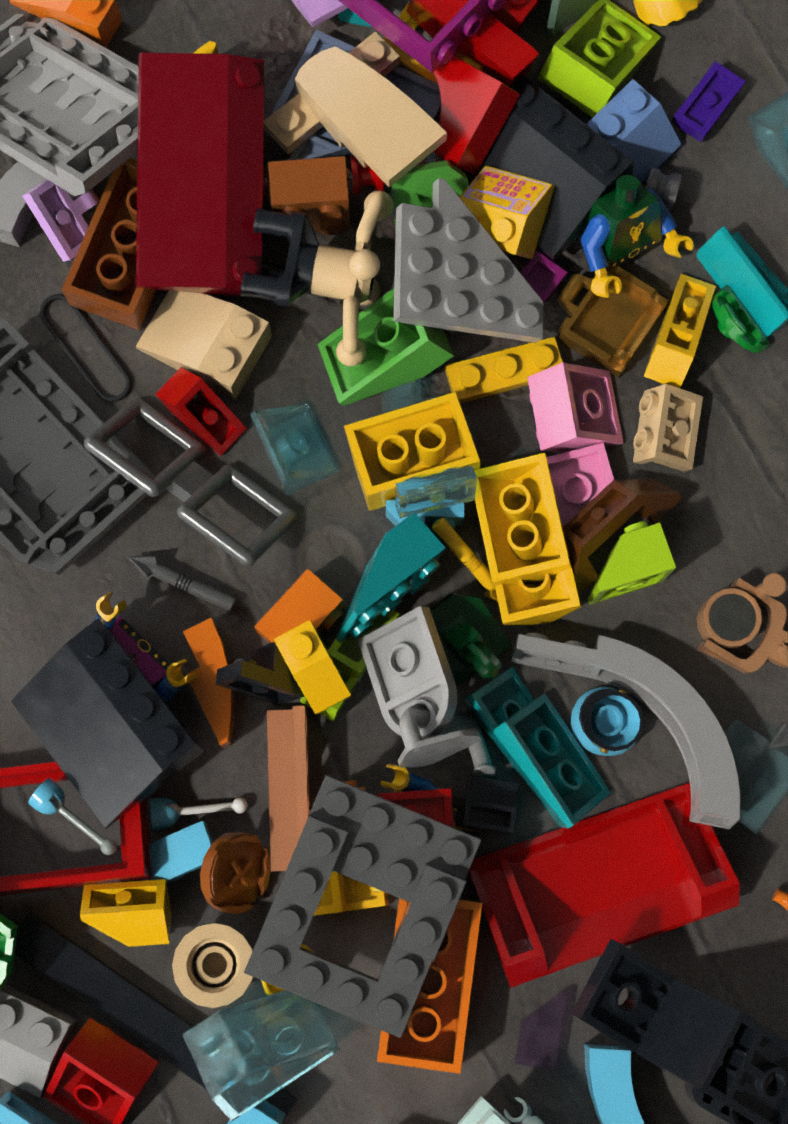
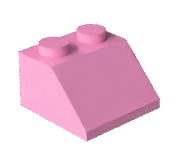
(574, 408)

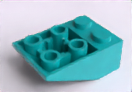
(397, 566)

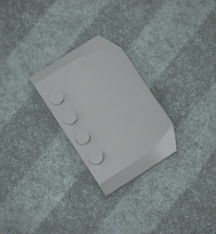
(65, 103)

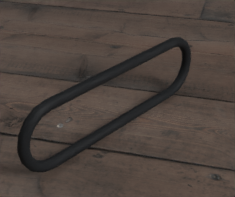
(98, 338)

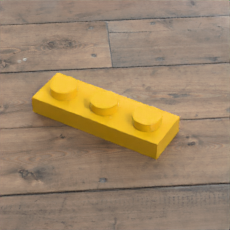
(501, 369)

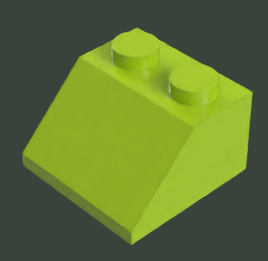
(634, 563)

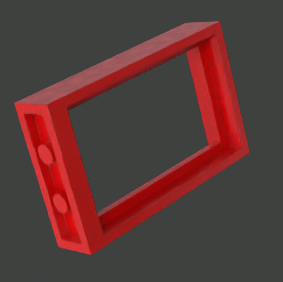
(133, 833)

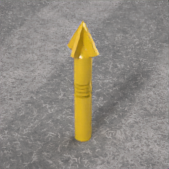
(466, 556)

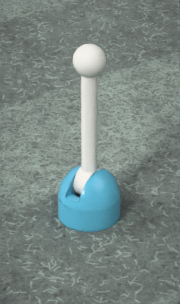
(166, 811)

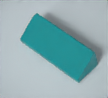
(732, 267)

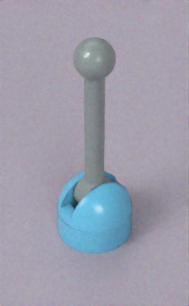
(51, 798)

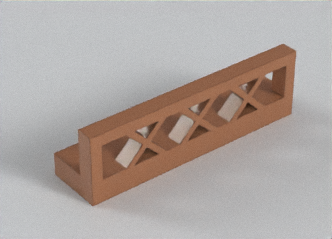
(287, 782)

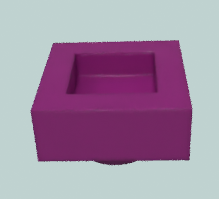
(543, 276)

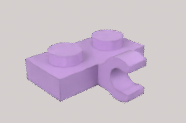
(61, 216)

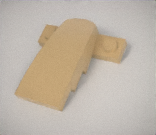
(358, 110)

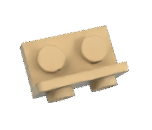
(668, 427)

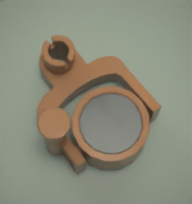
(735, 618)

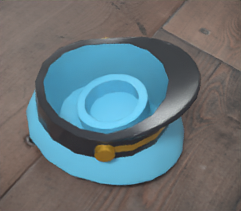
(606, 721)

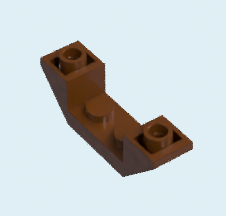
(607, 514)

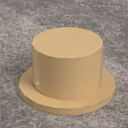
(212, 965)

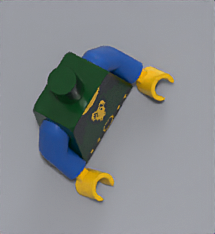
(624, 226)

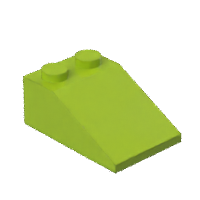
(597, 56)

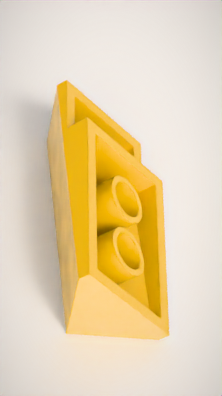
(525, 542)

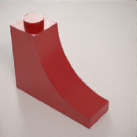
(471, 113)

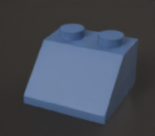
(638, 129)

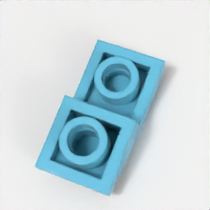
(179, 852)

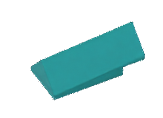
(538, 747)

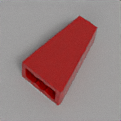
(491, 50)

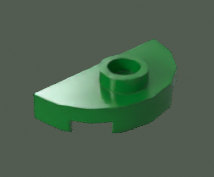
(736, 322)

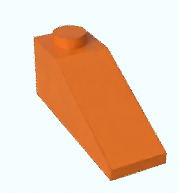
(89, 17)

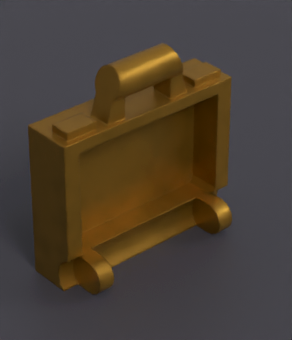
(611, 327)

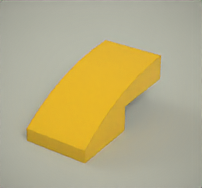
(347, 895)

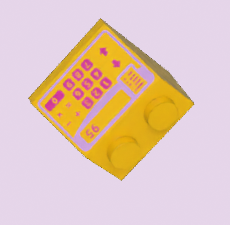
(509, 208)

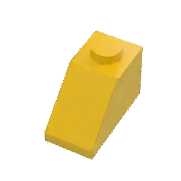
(312, 667)
(129, 911)

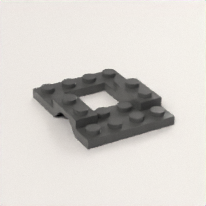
(388, 851)

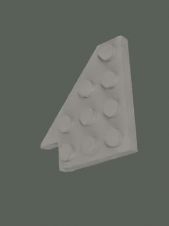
(457, 274)

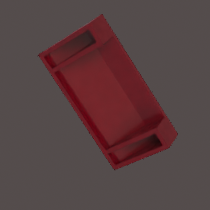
(199, 171)

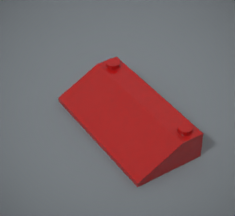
(600, 881)

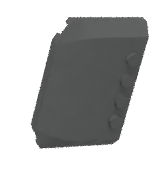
(51, 487)

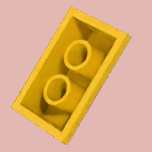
(409, 444)

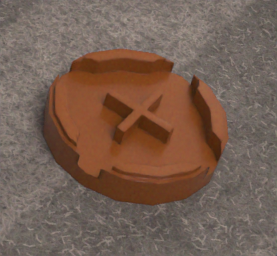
(235, 872)

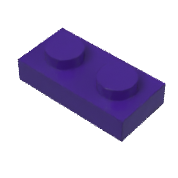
(708, 101)

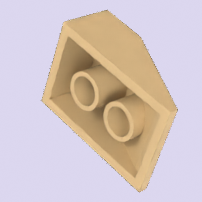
(207, 339)

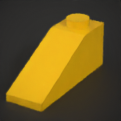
(680, 331)

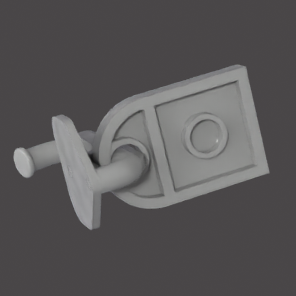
(420, 693)

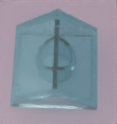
(294, 446)

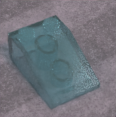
(258, 1049)

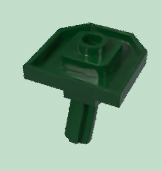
(469, 636)

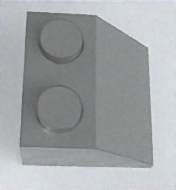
(31, 1040)

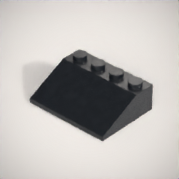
(559, 149)
(105, 723)

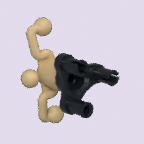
(323, 269)

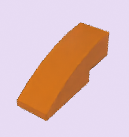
(215, 700)

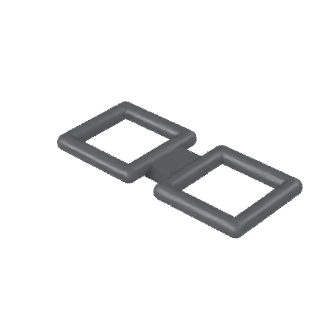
(191, 481)

